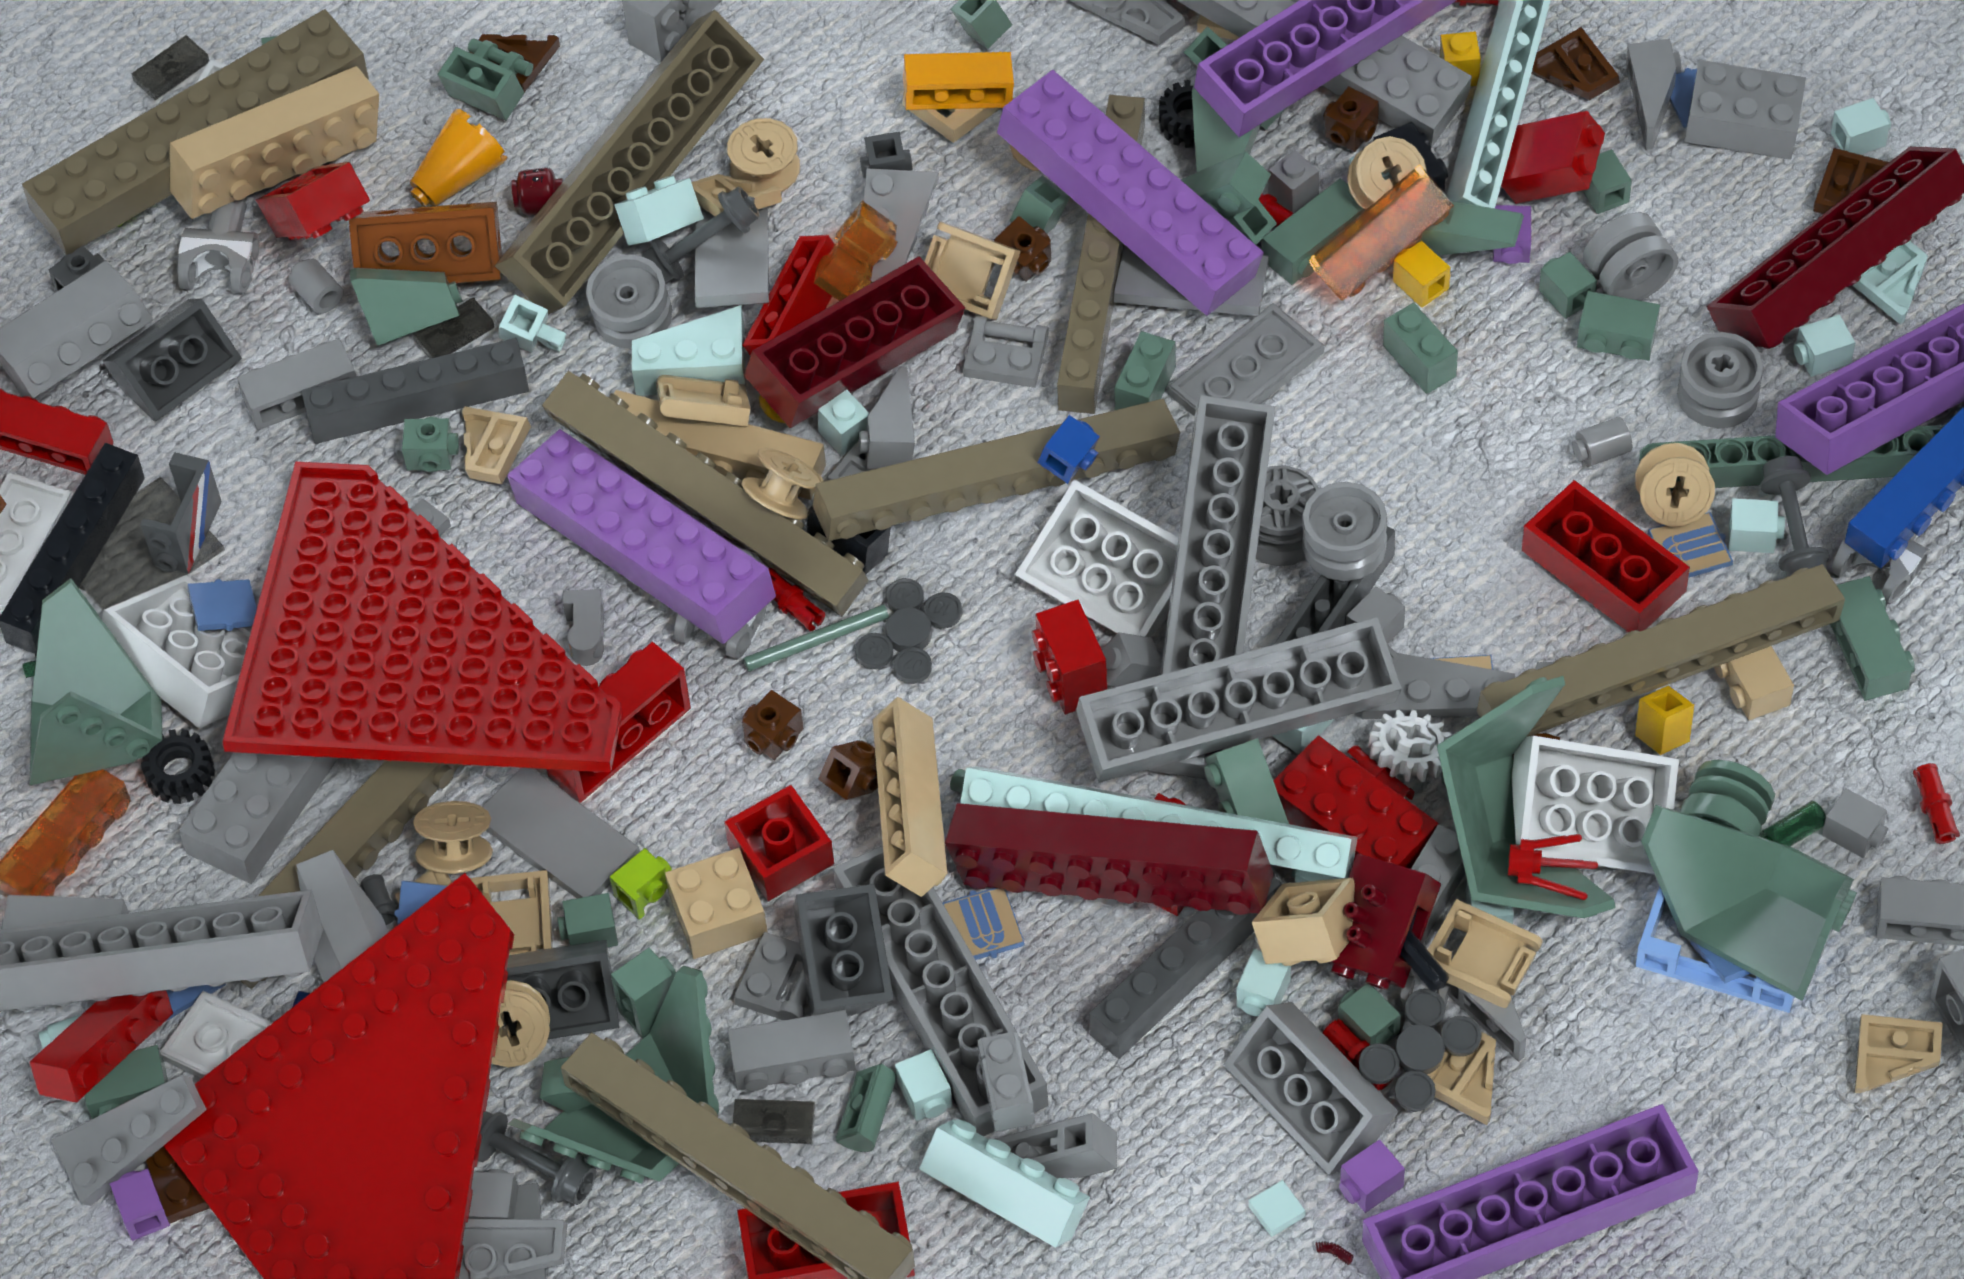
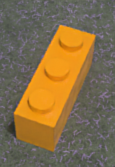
(957, 80)

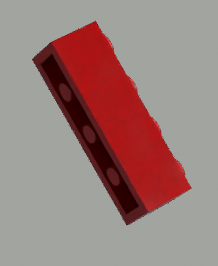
(793, 294)
(50, 433)
(97, 1043)

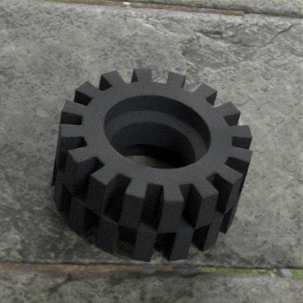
(1171, 123)
(184, 783)

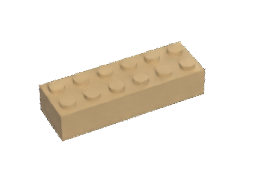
(273, 142)

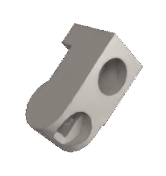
(587, 633)

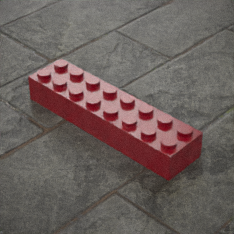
(1840, 246)
(1110, 858)

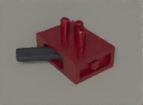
(1388, 926)

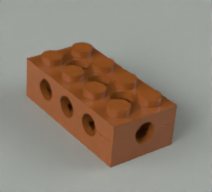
(440, 225)

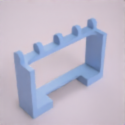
(1665, 959)

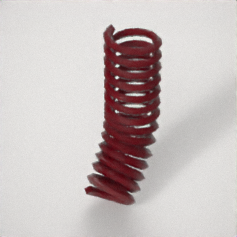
(1327, 1248)

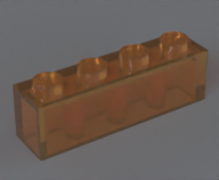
(1381, 233)
(63, 834)

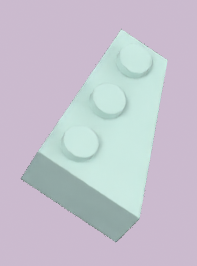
(697, 349)

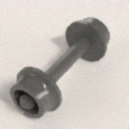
(737, 208)
(1785, 477)
(571, 1180)

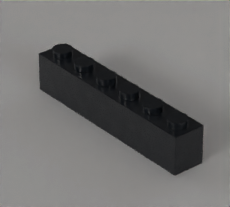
(73, 541)

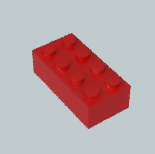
(314, 201)
(1605, 558)
(651, 699)
(1339, 796)
(775, 1256)

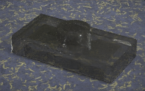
(170, 67)
(456, 332)
(776, 1120)

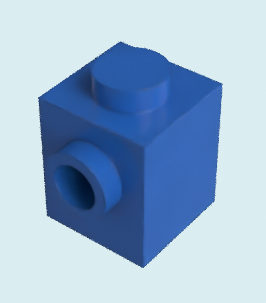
(1070, 449)

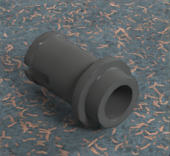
(377, 892)

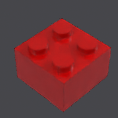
(1068, 654)
(780, 842)

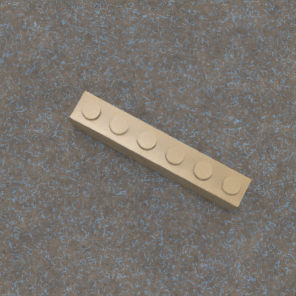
(728, 445)
(909, 797)

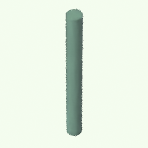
(815, 638)

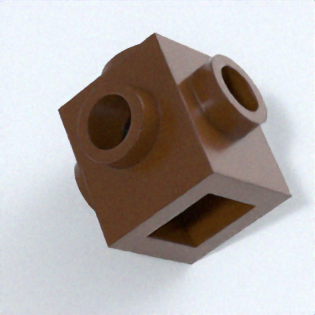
(1351, 119)
(1032, 243)
(772, 725)
(850, 769)

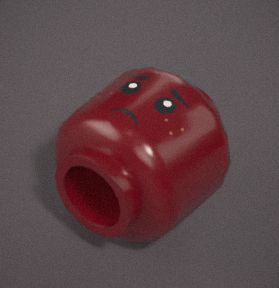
(534, 189)

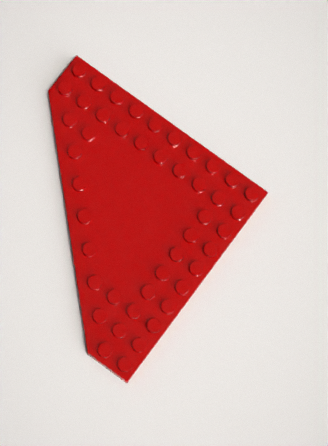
(399, 649)
(359, 1112)

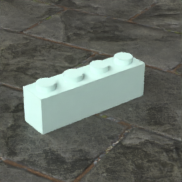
(1004, 1182)

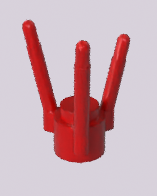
(1527, 861)

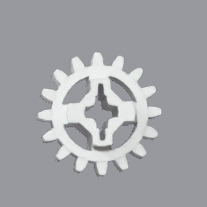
(1407, 745)

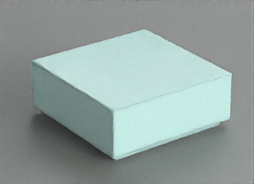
(1277, 1208)

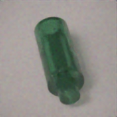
(1796, 825)

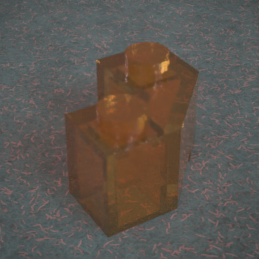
(859, 245)

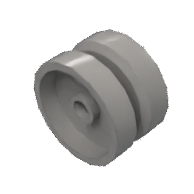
(1630, 257)
(628, 299)
(1720, 380)
(1344, 531)

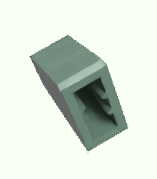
(1213, 137)
(403, 300)

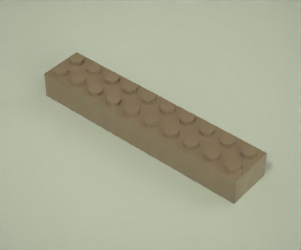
(635, 150)
(132, 164)

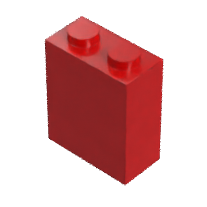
(1552, 157)

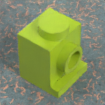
(640, 882)

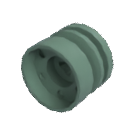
(1730, 796)

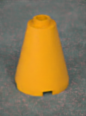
(455, 160)

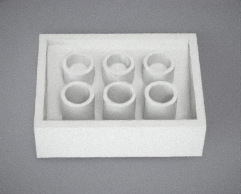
(1106, 560)
(183, 665)
(1591, 793)

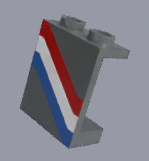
(178, 544)

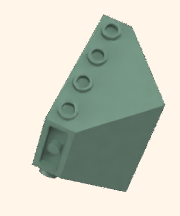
(86, 694)
(1479, 789)
(1747, 896)
(677, 1052)

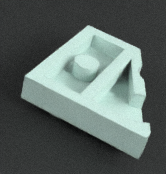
(1894, 280)

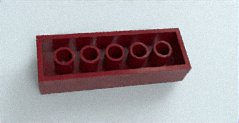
(854, 341)

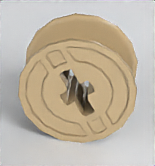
(764, 154)
(1380, 156)
(1659, 472)
(782, 483)
(453, 837)
(532, 1028)

